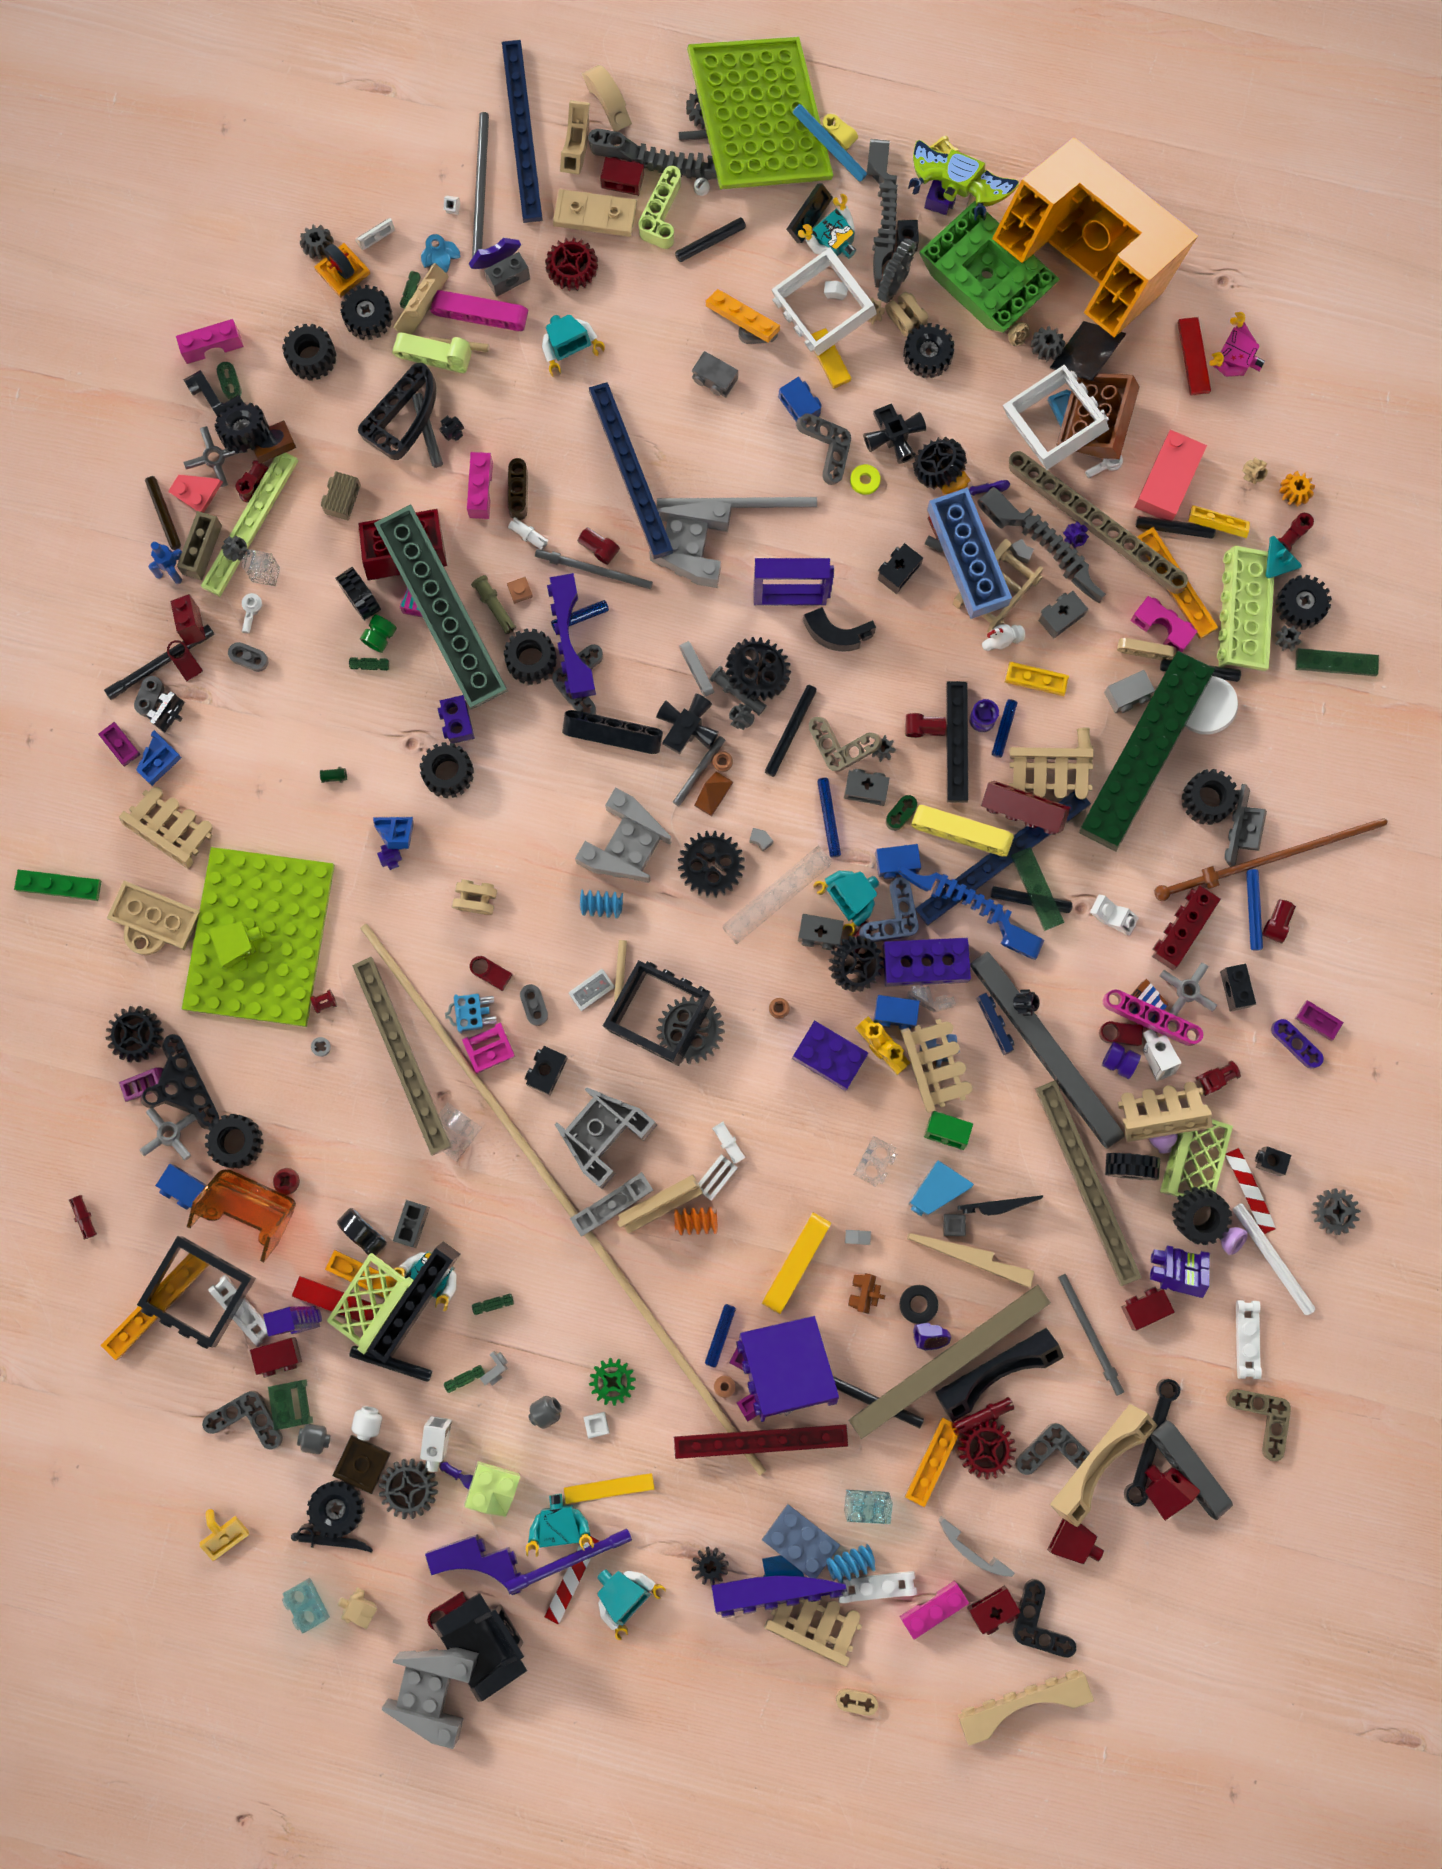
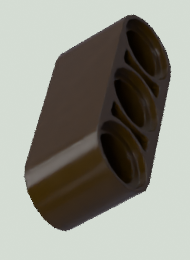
(518, 480)

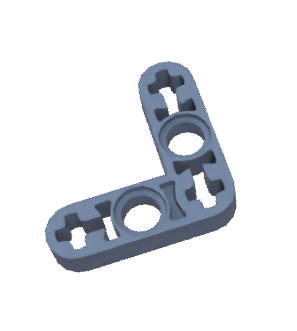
(897, 923)

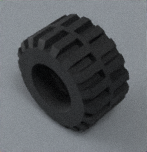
(307, 337)
(525, 641)
(440, 755)
(1221, 785)
(221, 1129)
(1213, 1227)

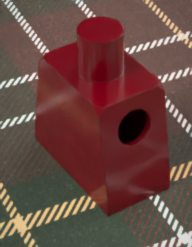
(1169, 1491)
(1075, 1543)

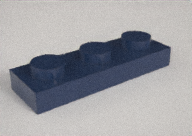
(995, 1023)

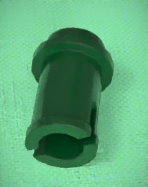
(333, 775)

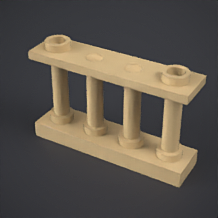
(1003, 553)

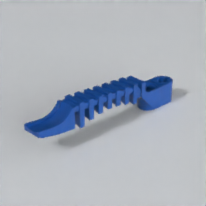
(1013, 936)

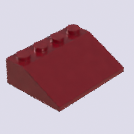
(375, 555)

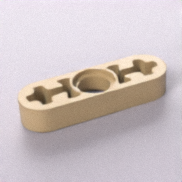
(1146, 649)

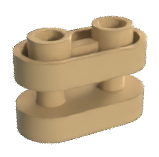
(908, 305)
(466, 889)

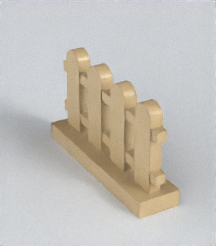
(1061, 768)
(173, 835)
(932, 1054)
(1164, 1123)
(822, 1633)

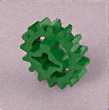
(606, 1389)

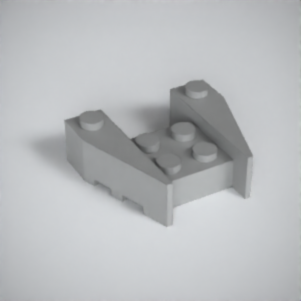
(687, 534)
(631, 843)
(598, 1128)
(425, 1692)

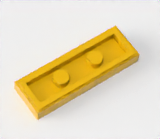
(832, 363)
(1219, 521)
(1036, 678)

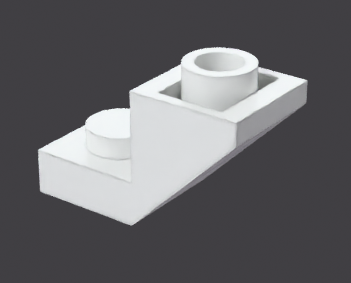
(1114, 916)

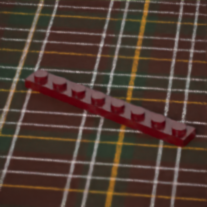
(760, 1441)

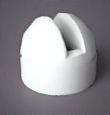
(704, 188)

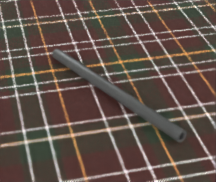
(480, 182)

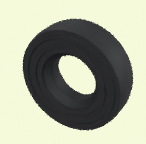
(905, 1304)

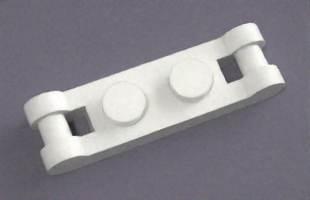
(246, 1316)
(1248, 1339)
(879, 1587)

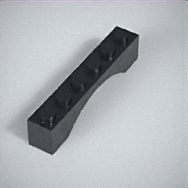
(1035, 1352)

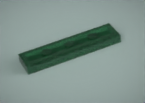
(1337, 662)
(1037, 889)

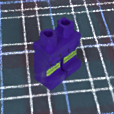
(1181, 1271)

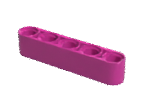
(479, 310)
(1163, 1017)

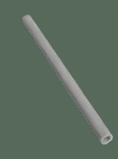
(749, 502)

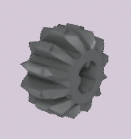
(315, 241)
(1047, 336)

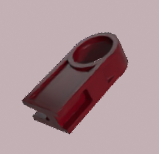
(187, 664)
(494, 975)
(1126, 1033)
(448, 1606)

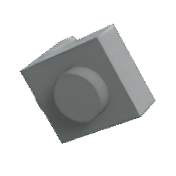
(493, 1375)

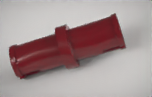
(82, 1216)

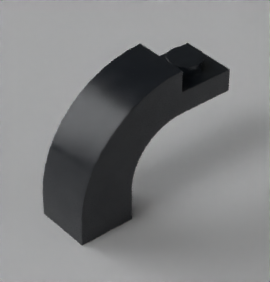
(835, 638)

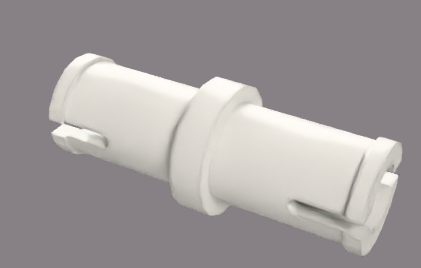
(528, 533)
(728, 1142)

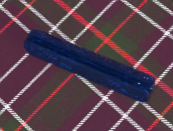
(586, 613)
(1004, 728)
(720, 1335)

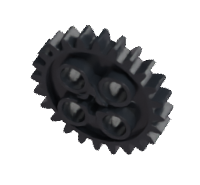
(776, 671)
(699, 878)

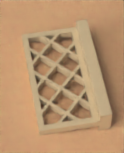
(660, 1204)

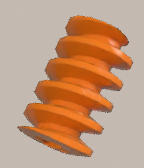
(696, 1221)

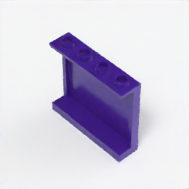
(787, 1367)

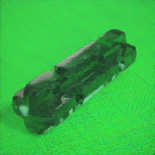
(410, 288)
(369, 663)
(492, 1304)
(464, 1378)

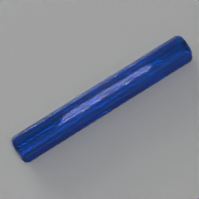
(829, 817)

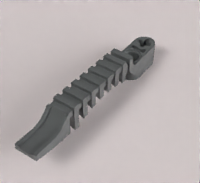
(603, 143)
(885, 242)
(1004, 513)

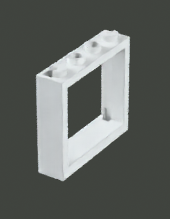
(802, 276)
(1042, 389)

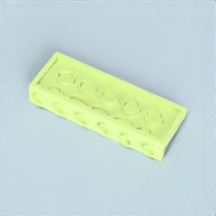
(1245, 610)

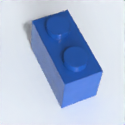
(798, 399)
(893, 857)
(896, 1012)
(180, 1185)

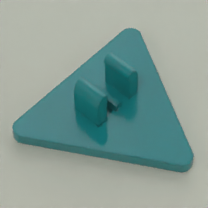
(1279, 559)

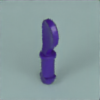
(1000, 485)
(452, 1471)

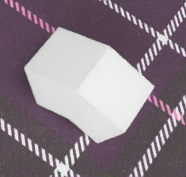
(450, 200)
(835, 290)

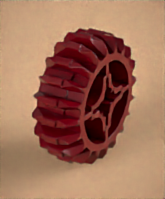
(577, 254)
(997, 1465)

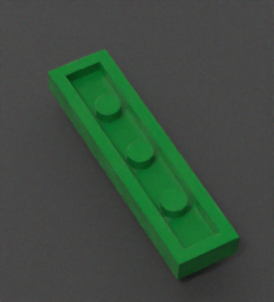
(57, 885)

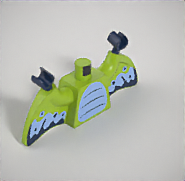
(960, 176)

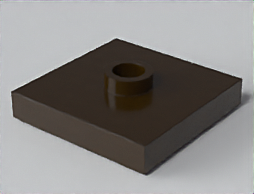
(361, 1464)

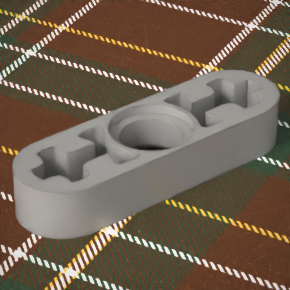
(696, 668)

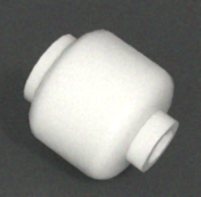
(366, 1423)

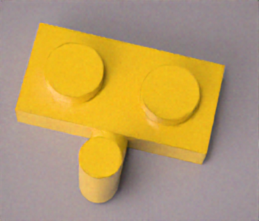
(223, 1537)

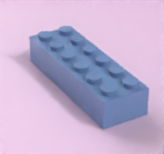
(969, 553)

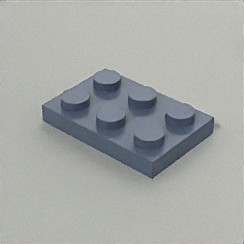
(800, 1542)

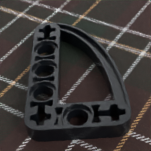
(377, 431)

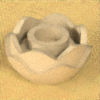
(1018, 333)

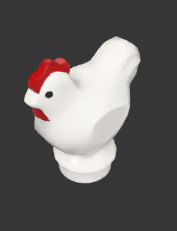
(1003, 636)

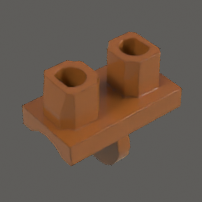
(863, 1302)

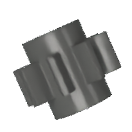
(234, 548)
(1289, 633)
(741, 716)
(888, 749)

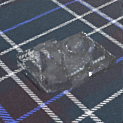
(924, 995)

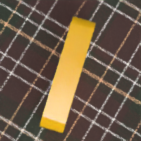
(796, 1263)

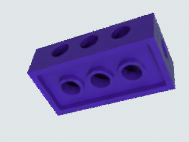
(933, 949)

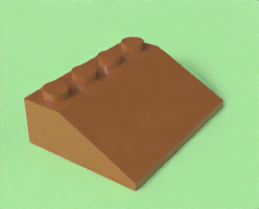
(1114, 395)

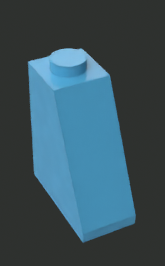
(938, 1188)

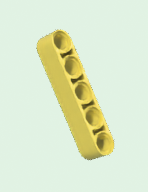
(962, 830)

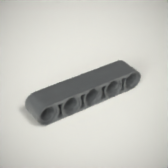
(1187, 1462)

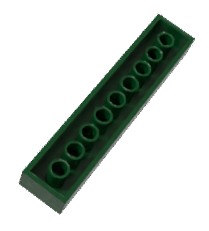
(1146, 751)

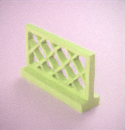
(1178, 1158)
(380, 1316)

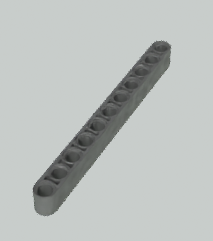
(1048, 1052)

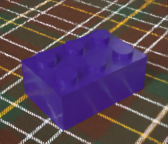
(830, 1055)

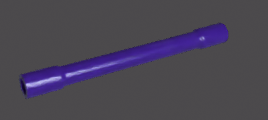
(524, 1580)

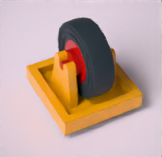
(341, 269)

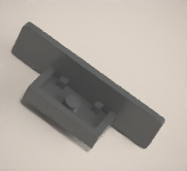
(1247, 827)

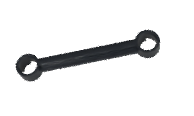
(1149, 1447)

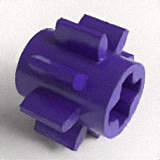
(1076, 534)
(389, 857)

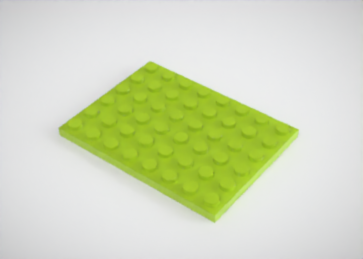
(748, 112)
(290, 907)

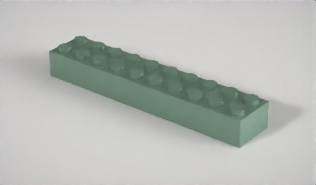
(440, 606)

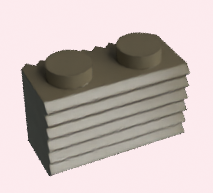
(341, 495)

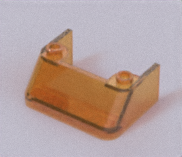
(246, 1202)

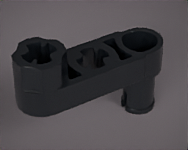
(198, 383)

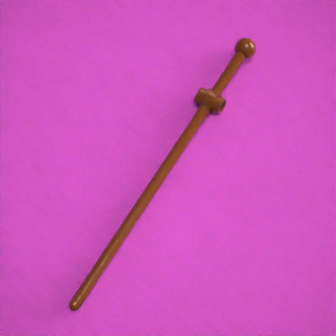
(1211, 877)

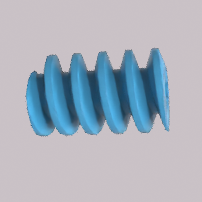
(601, 904)
(851, 1563)

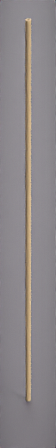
(556, 1190)

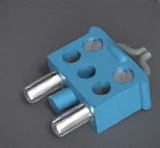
(463, 1009)

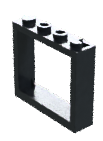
(626, 996)
(185, 1330)

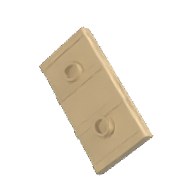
(594, 212)

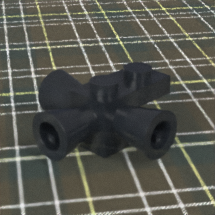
(894, 432)
(687, 724)

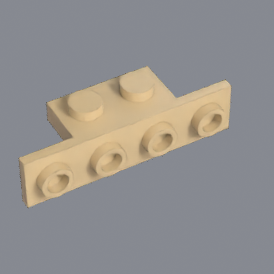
(421, 300)

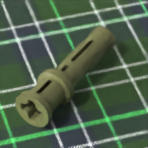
(489, 596)

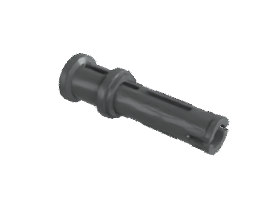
(722, 679)

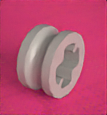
(320, 1040)

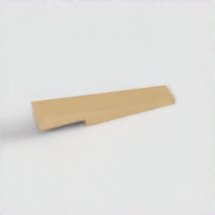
(977, 1258)

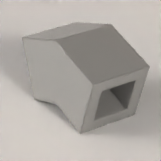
(1021, 551)
(761, 838)
(858, 1237)

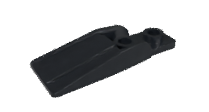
(998, 1207)

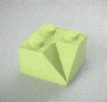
(492, 1489)

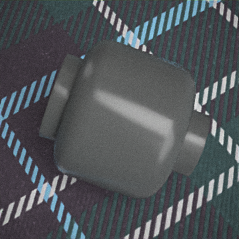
(545, 1412)
(313, 1439)

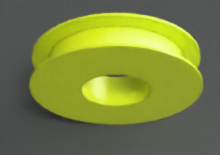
(865, 489)

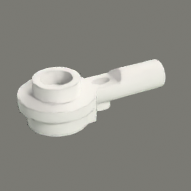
(1110, 464)
(251, 604)

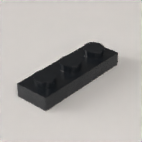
(810, 211)

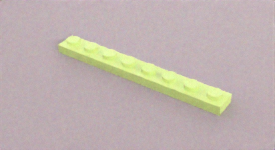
(251, 520)

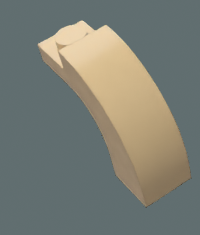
(605, 89)
(576, 139)

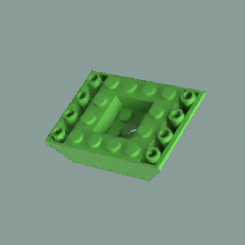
(965, 252)

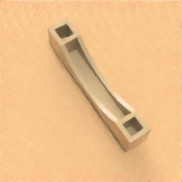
(1075, 1497)
(981, 1722)

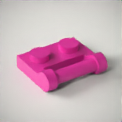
(490, 1054)

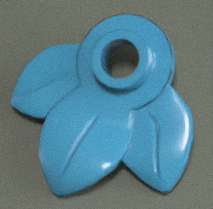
(440, 255)

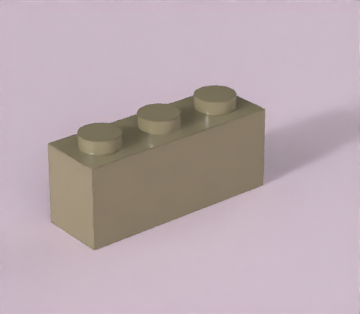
(199, 545)

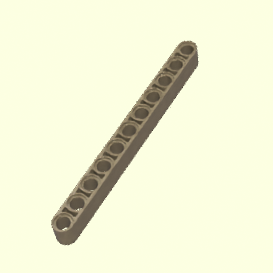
(1102, 530)
(949, 1361)

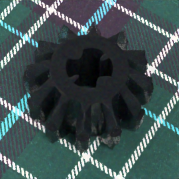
(713, 1572)

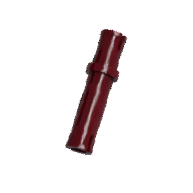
(989, 1413)

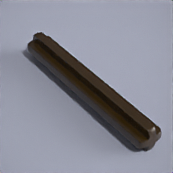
(163, 512)

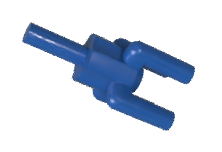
(164, 560)

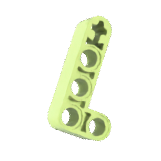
(660, 204)
(433, 353)

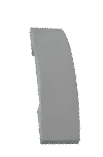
(611, 1204)
(994, 1566)

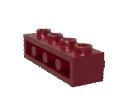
(1025, 807)
(1186, 927)

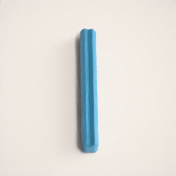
(829, 142)

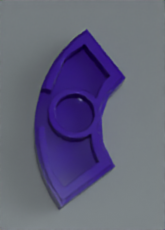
(488, 257)

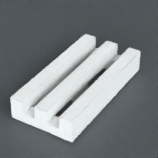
(710, 1171)

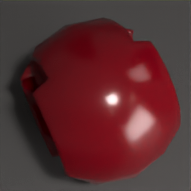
(278, 1182)

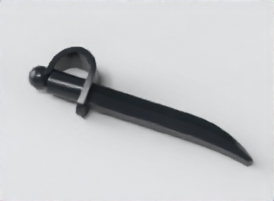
(320, 1540)

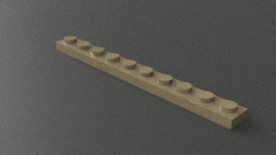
(402, 1056)
(1088, 1183)

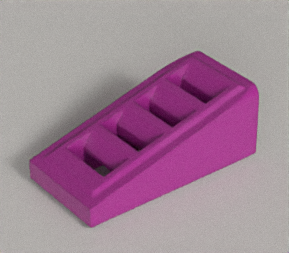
(153, 1077)

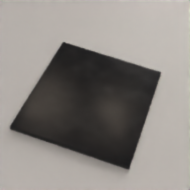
(1088, 350)

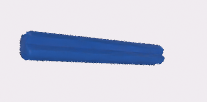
(1254, 910)

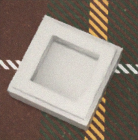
(596, 1425)

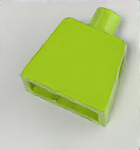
(234, 942)

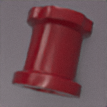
(316, 1001)

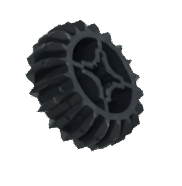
(940, 463)
(863, 965)
(141, 1028)

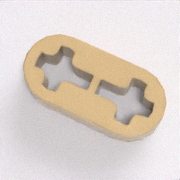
(855, 1707)

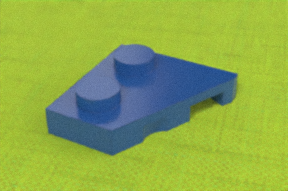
(157, 759)
(395, 831)

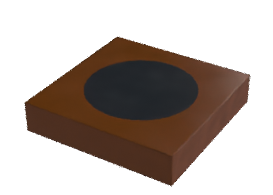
(277, 443)

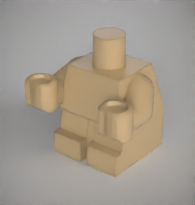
(357, 1609)

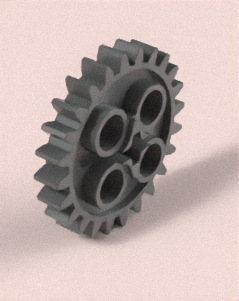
(896, 270)
(669, 1030)

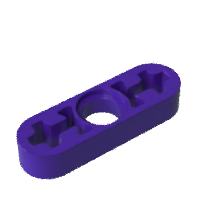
(1304, 1059)

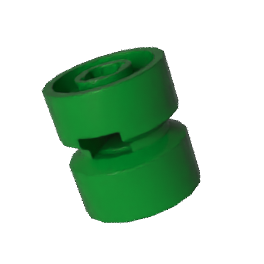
(378, 633)

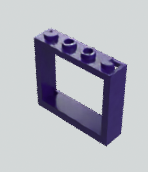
(792, 570)

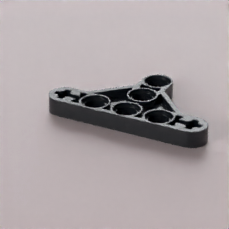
(176, 1076)

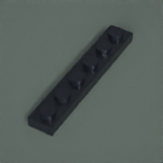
(957, 741)

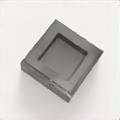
(954, 1225)

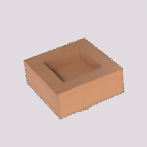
(519, 590)

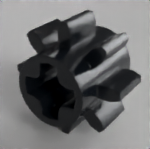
(451, 428)
(1026, 1002)

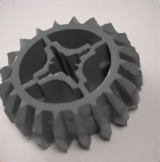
(409, 1498)

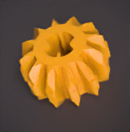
(1304, 486)

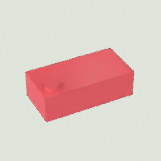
(1170, 476)

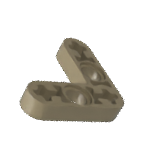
(842, 753)
(1272, 1418)

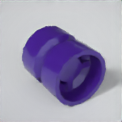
(984, 715)
(1122, 1061)

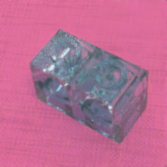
(868, 1506)
(311, 1602)

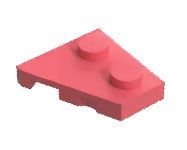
(195, 490)

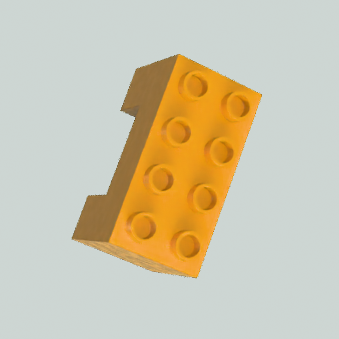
(1101, 227)

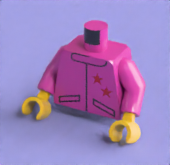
(1238, 351)

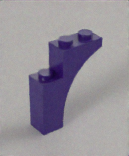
(469, 1555)

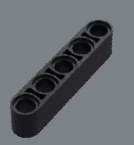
(612, 732)

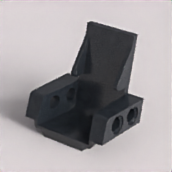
(491, 1635)

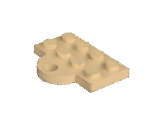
(152, 918)

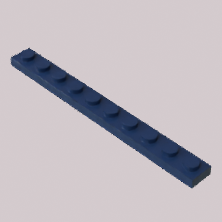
(522, 131)
(630, 471)
(994, 864)

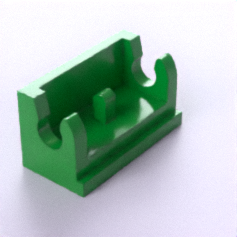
(948, 1130)

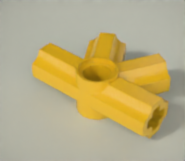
(883, 1045)

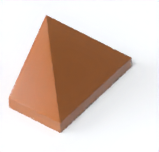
(713, 793)

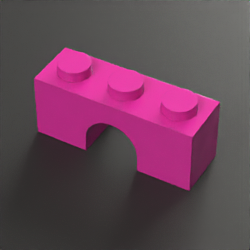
(219, 335)
(478, 486)
(1153, 612)
(926, 1616)

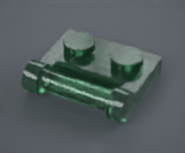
(282, 1405)

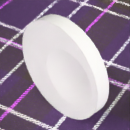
(1215, 708)

